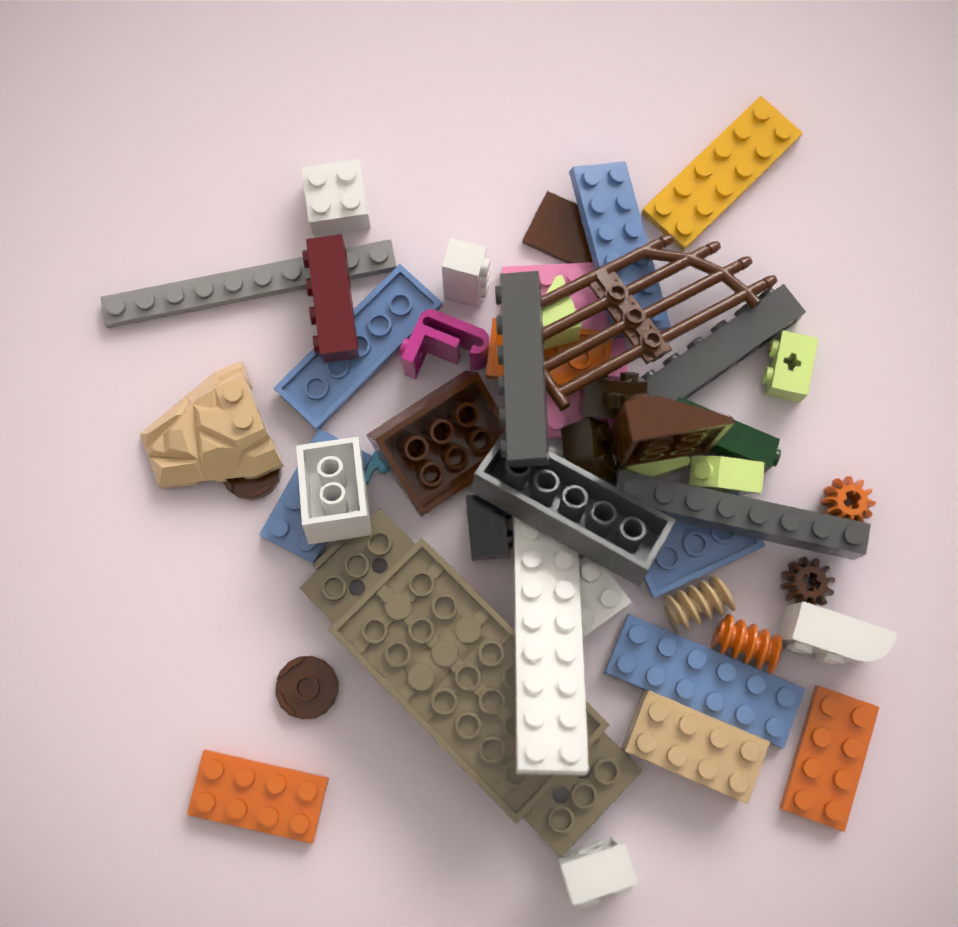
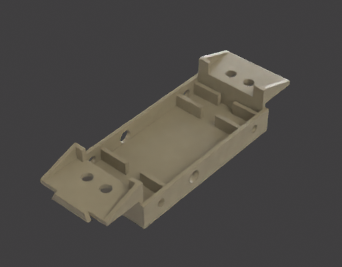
(455, 674)

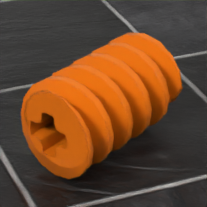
(748, 641)

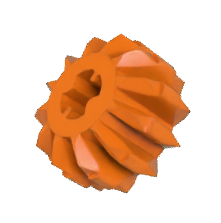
(847, 489)

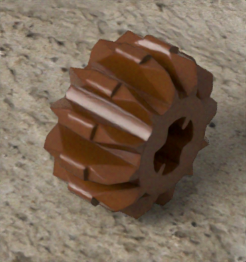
(817, 579)

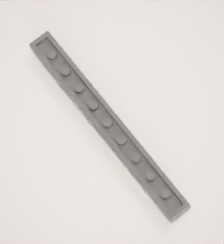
(235, 286)

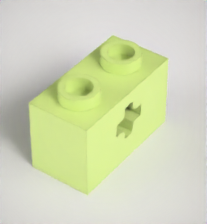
(800, 354)

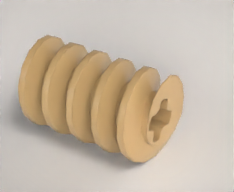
(698, 602)

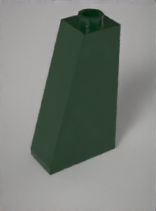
(745, 443)

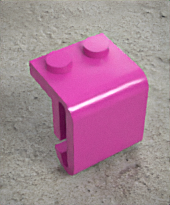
(443, 338)

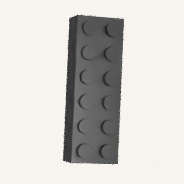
(577, 511)

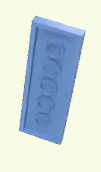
(614, 226)
(382, 323)
(705, 680)

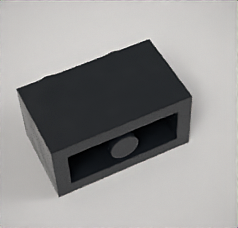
(487, 529)

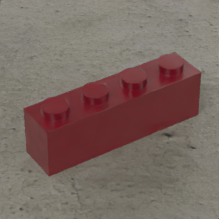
(332, 298)

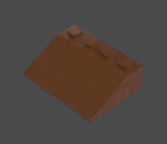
(664, 430)
(439, 440)

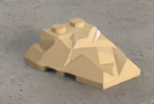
(212, 434)

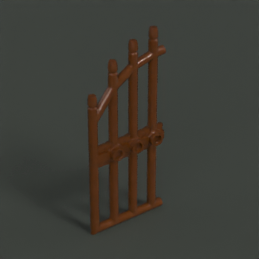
(630, 316)

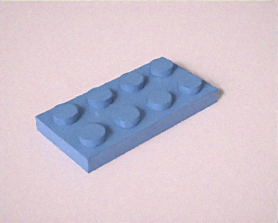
(285, 521)
(693, 553)

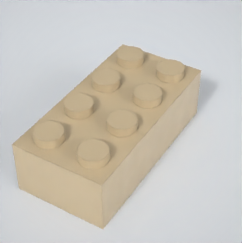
(695, 746)

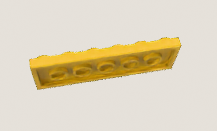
(722, 173)

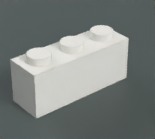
(465, 272)

